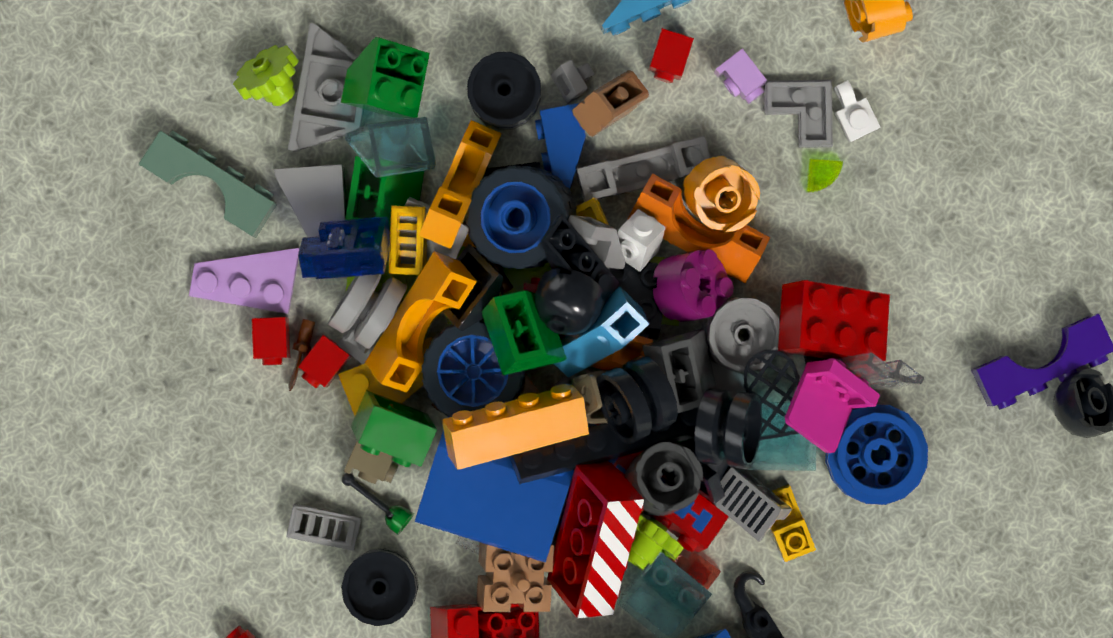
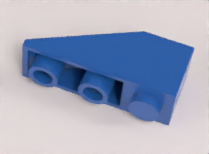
(563, 141)

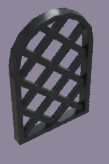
(772, 386)

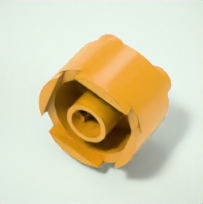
(878, 17)
(720, 176)

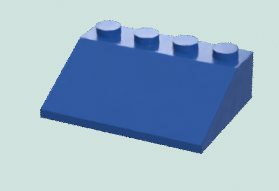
(492, 506)

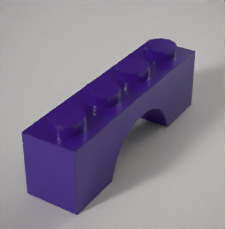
(1080, 344)

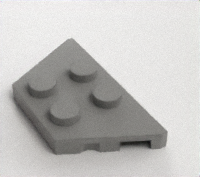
(318, 107)

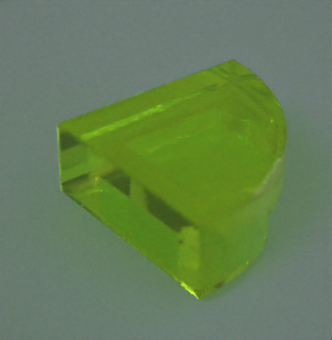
(822, 174)

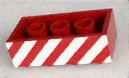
(595, 539)

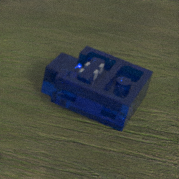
(346, 249)

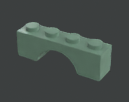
(173, 161)

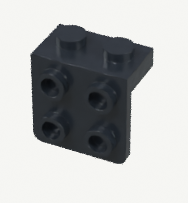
(640, 287)

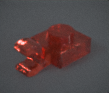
(698, 568)

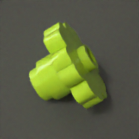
(268, 76)
(650, 541)

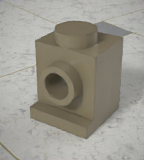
(371, 466)

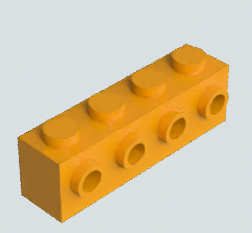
(515, 426)

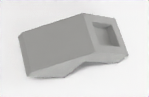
(601, 239)

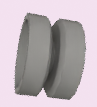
(371, 307)
(723, 329)

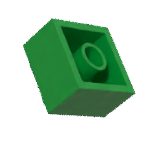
(393, 429)

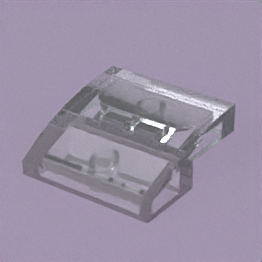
(882, 374)

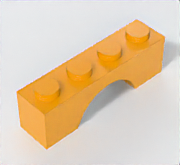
(464, 175)
(398, 353)

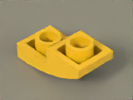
(792, 532)

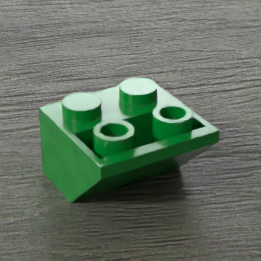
(387, 79)
(374, 196)
(519, 334)

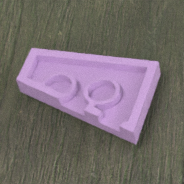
(250, 280)

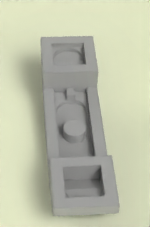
(633, 172)

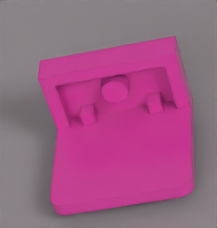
(825, 402)

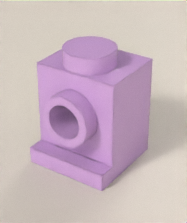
(742, 77)

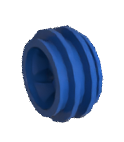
(902, 479)

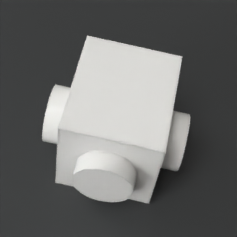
(640, 239)

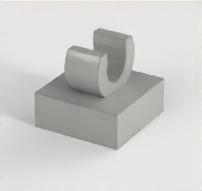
(572, 79)
(352, 347)

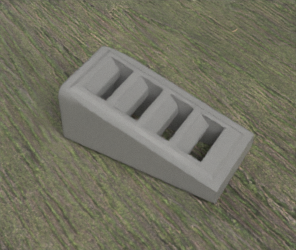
(295, 521)

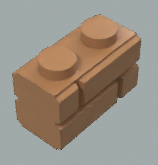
(610, 103)

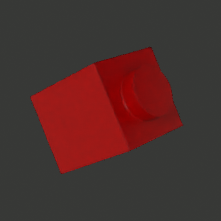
(670, 56)
(271, 340)
(323, 362)

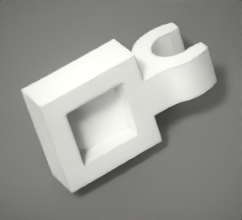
(855, 117)

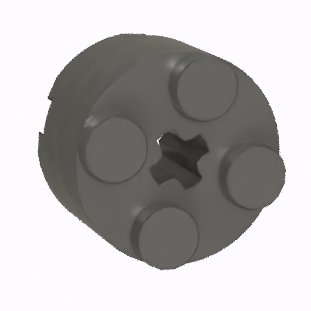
(681, 470)

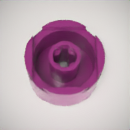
(691, 285)

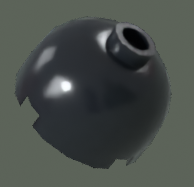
(568, 301)
(1084, 404)

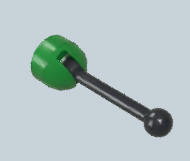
(395, 516)

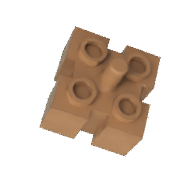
(513, 580)

